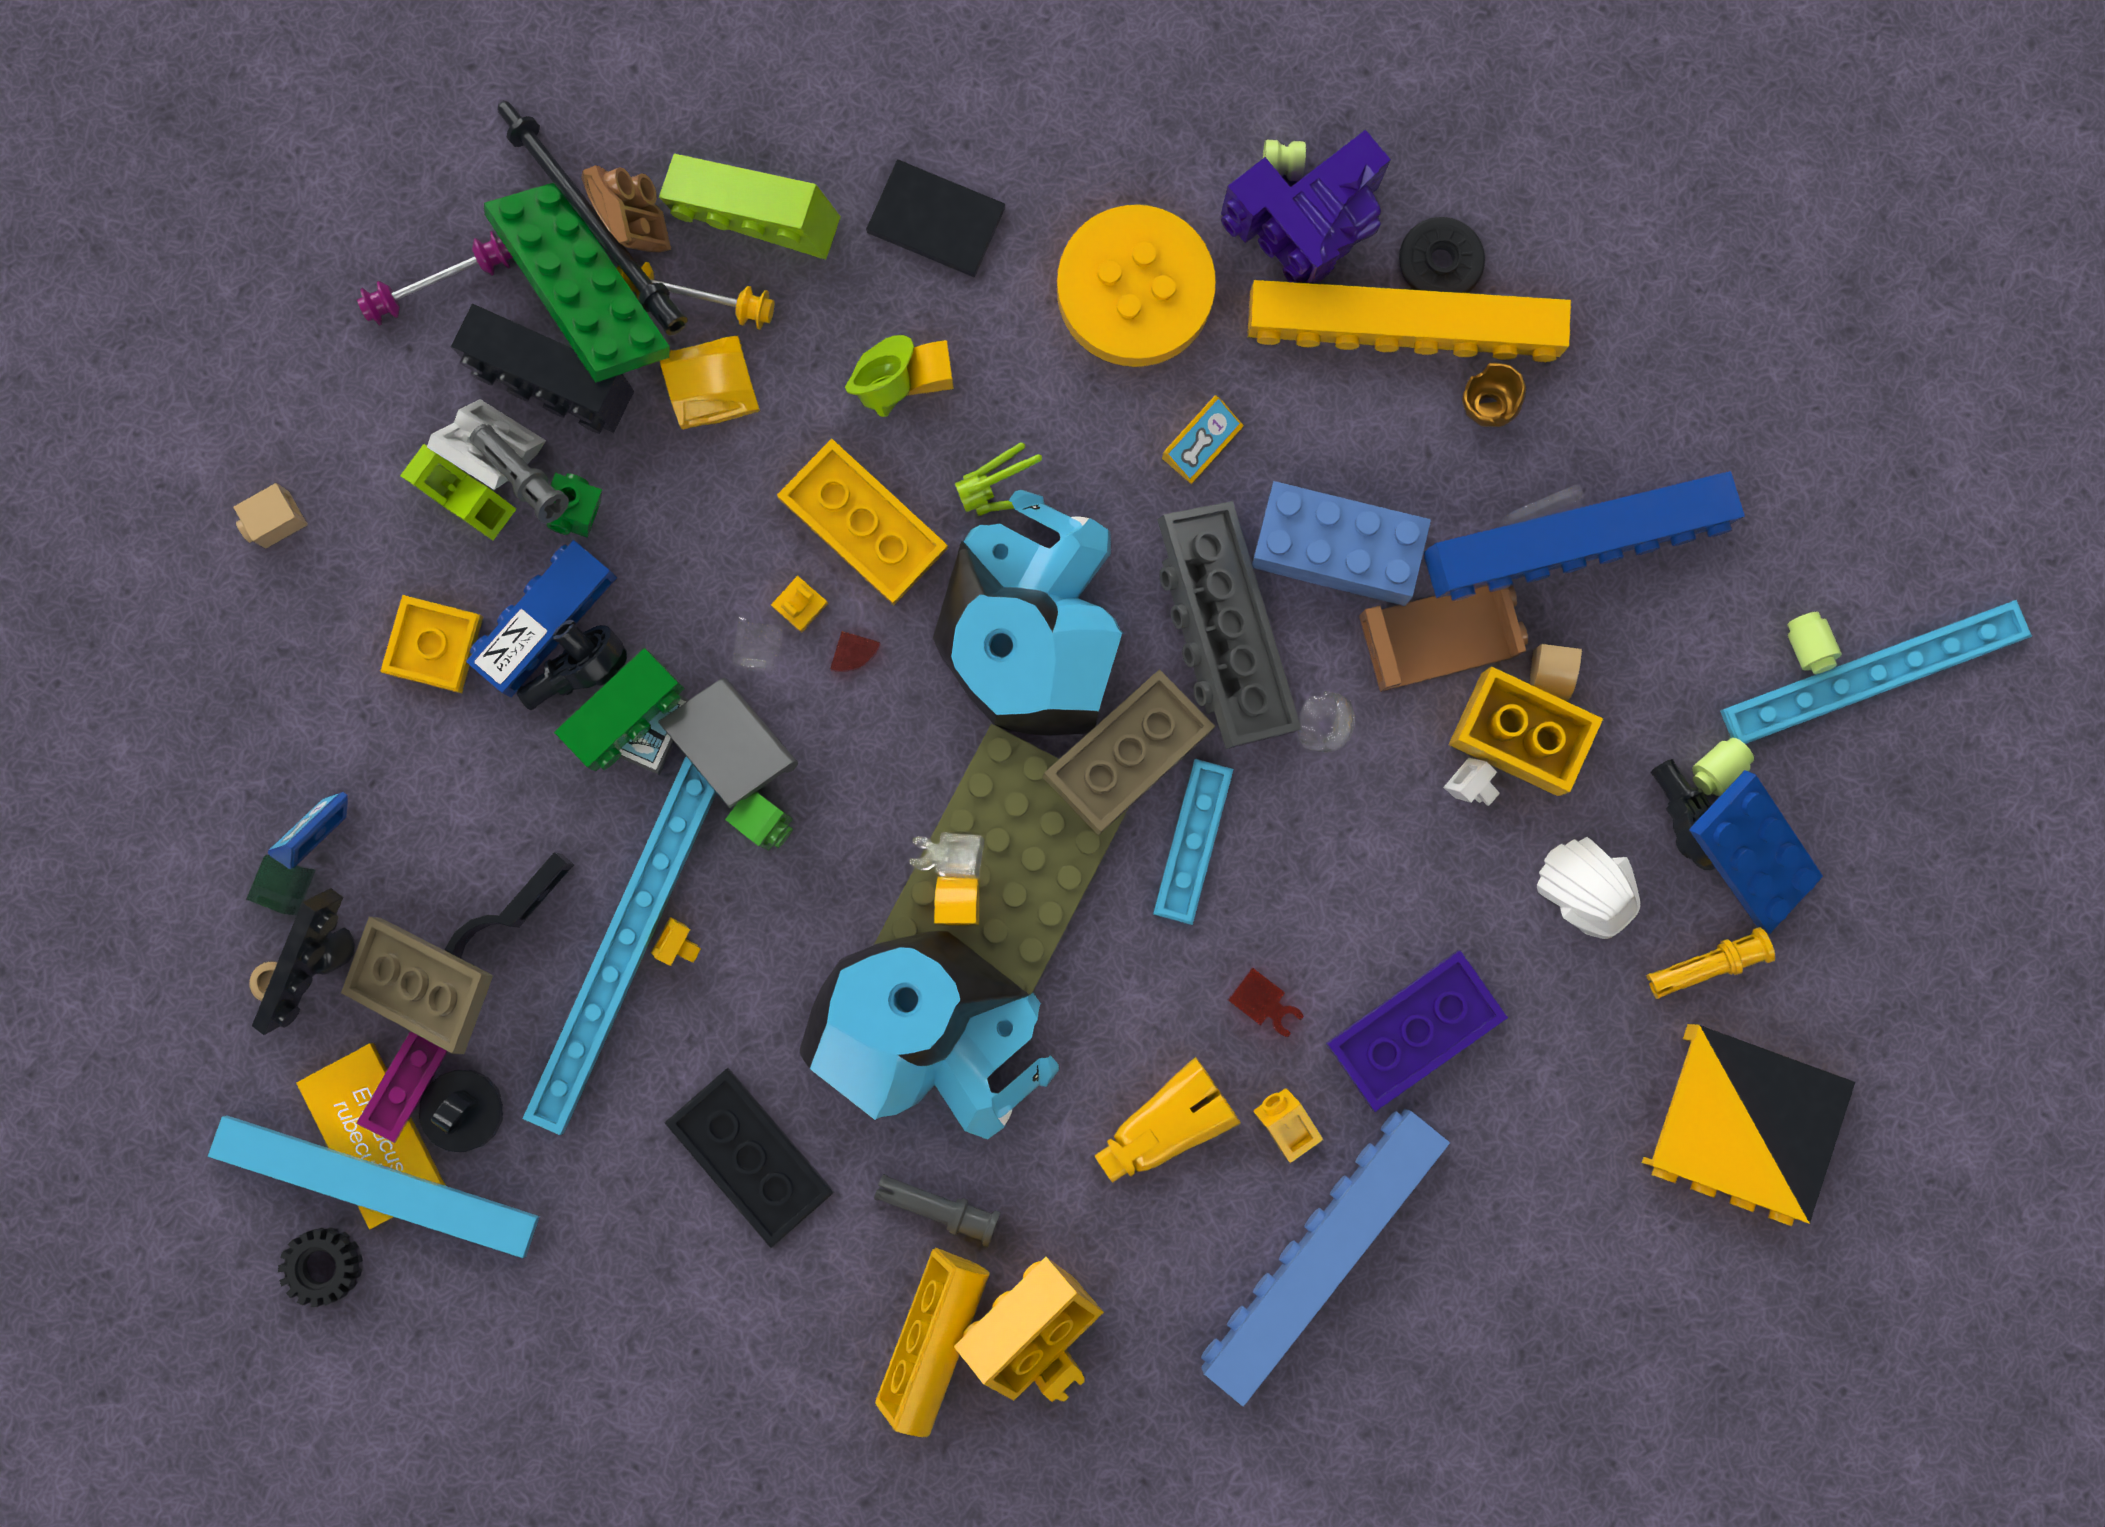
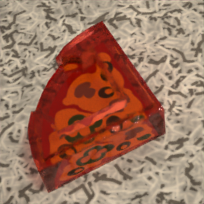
(853, 652)

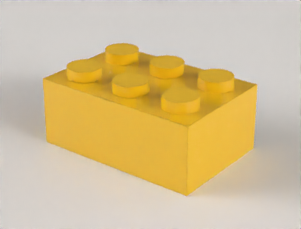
(1525, 731)
(1028, 1328)

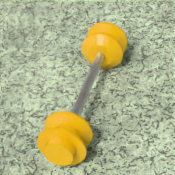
(747, 305)

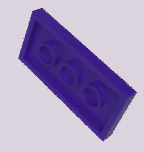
(1416, 1030)

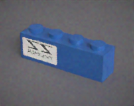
(527, 629)

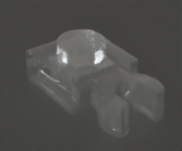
(954, 856)

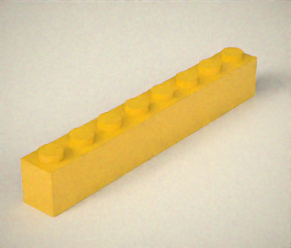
(1409, 319)

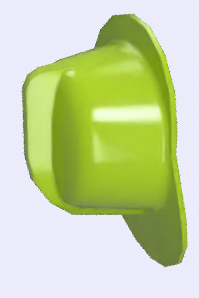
(882, 374)

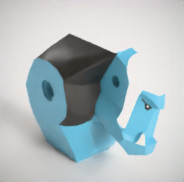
(1018, 629)
(923, 1018)

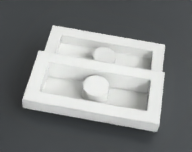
(455, 445)

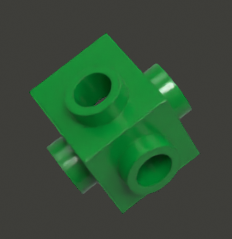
(582, 506)

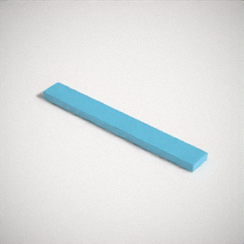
(1876, 673)
(373, 1186)

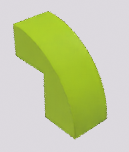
(458, 492)

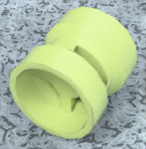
(1286, 160)

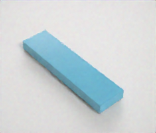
(1193, 841)

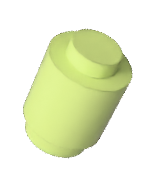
(1813, 643)
(1722, 766)

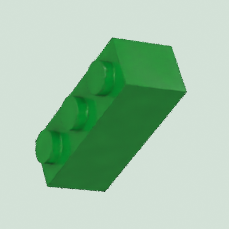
(620, 711)

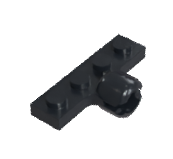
(307, 952)

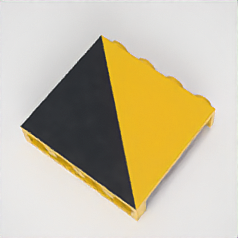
(1751, 1126)

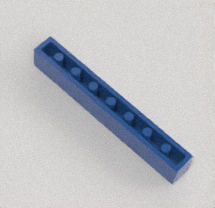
(1583, 535)

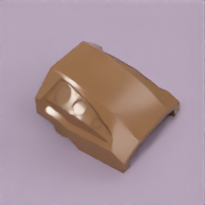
(627, 208)

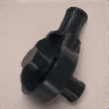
(587, 660)
(1685, 808)

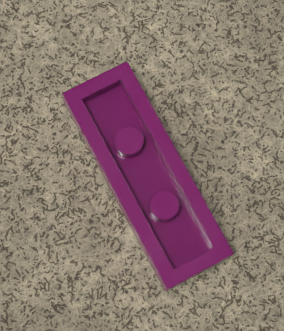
(402, 1087)

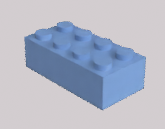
(1341, 543)

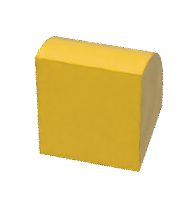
(930, 368)
(956, 901)

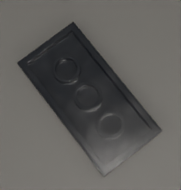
(749, 1157)

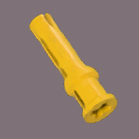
(1728, 957)

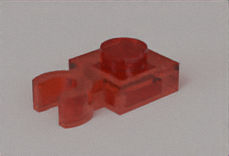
(1260, 999)

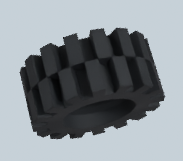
(296, 1266)

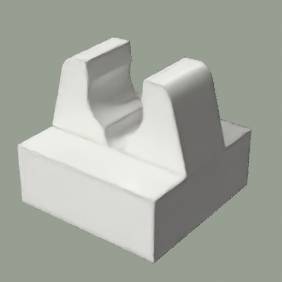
(1473, 782)

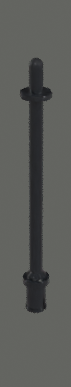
(653, 296)

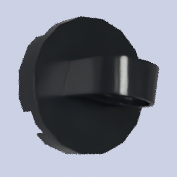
(461, 1110)

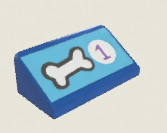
(310, 830)

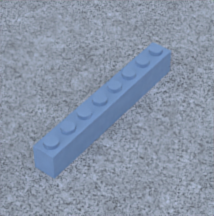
(1323, 1256)

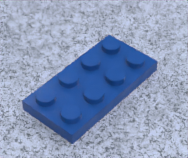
(1756, 851)

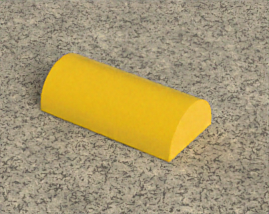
(925, 1348)

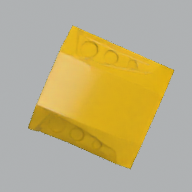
(709, 383)

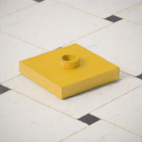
(431, 644)

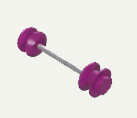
(386, 301)

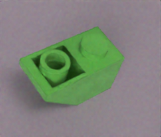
(761, 821)

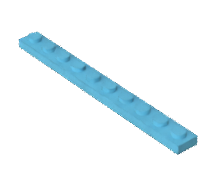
(621, 951)

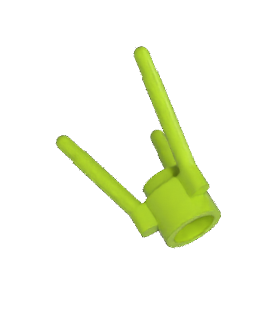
(976, 487)

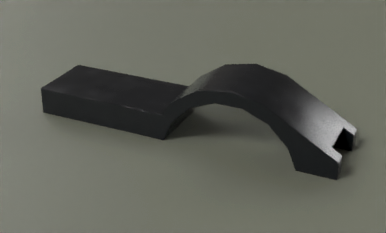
(520, 907)

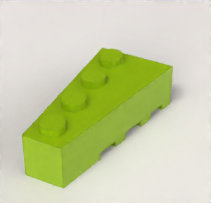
(751, 203)

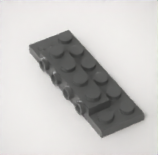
(1225, 625)

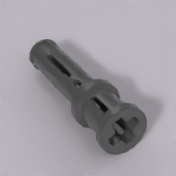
(528, 483)
(956, 1215)

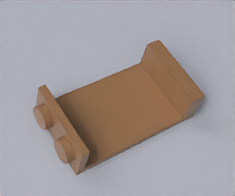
(1442, 636)

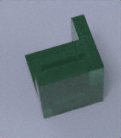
(279, 886)

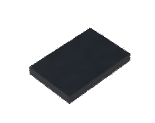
(935, 218)

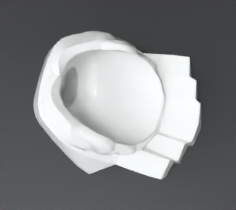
(1590, 888)

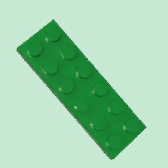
(576, 282)

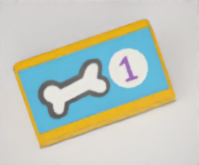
(1202, 440)

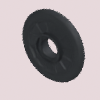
(1446, 235)

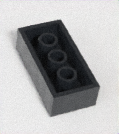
(540, 369)

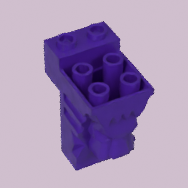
(1314, 218)

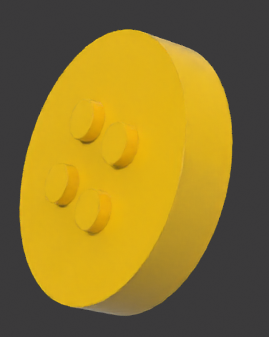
(1135, 285)

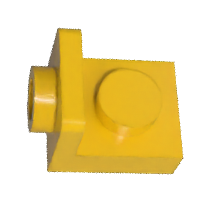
(1288, 1124)

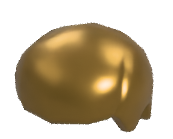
(1495, 382)

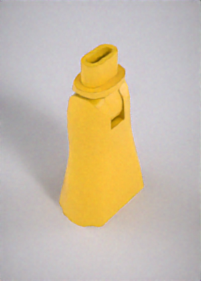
(1168, 1124)

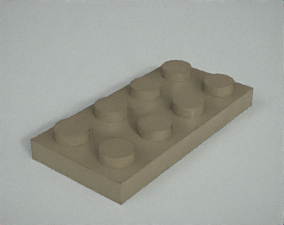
(1128, 752)
(417, 985)

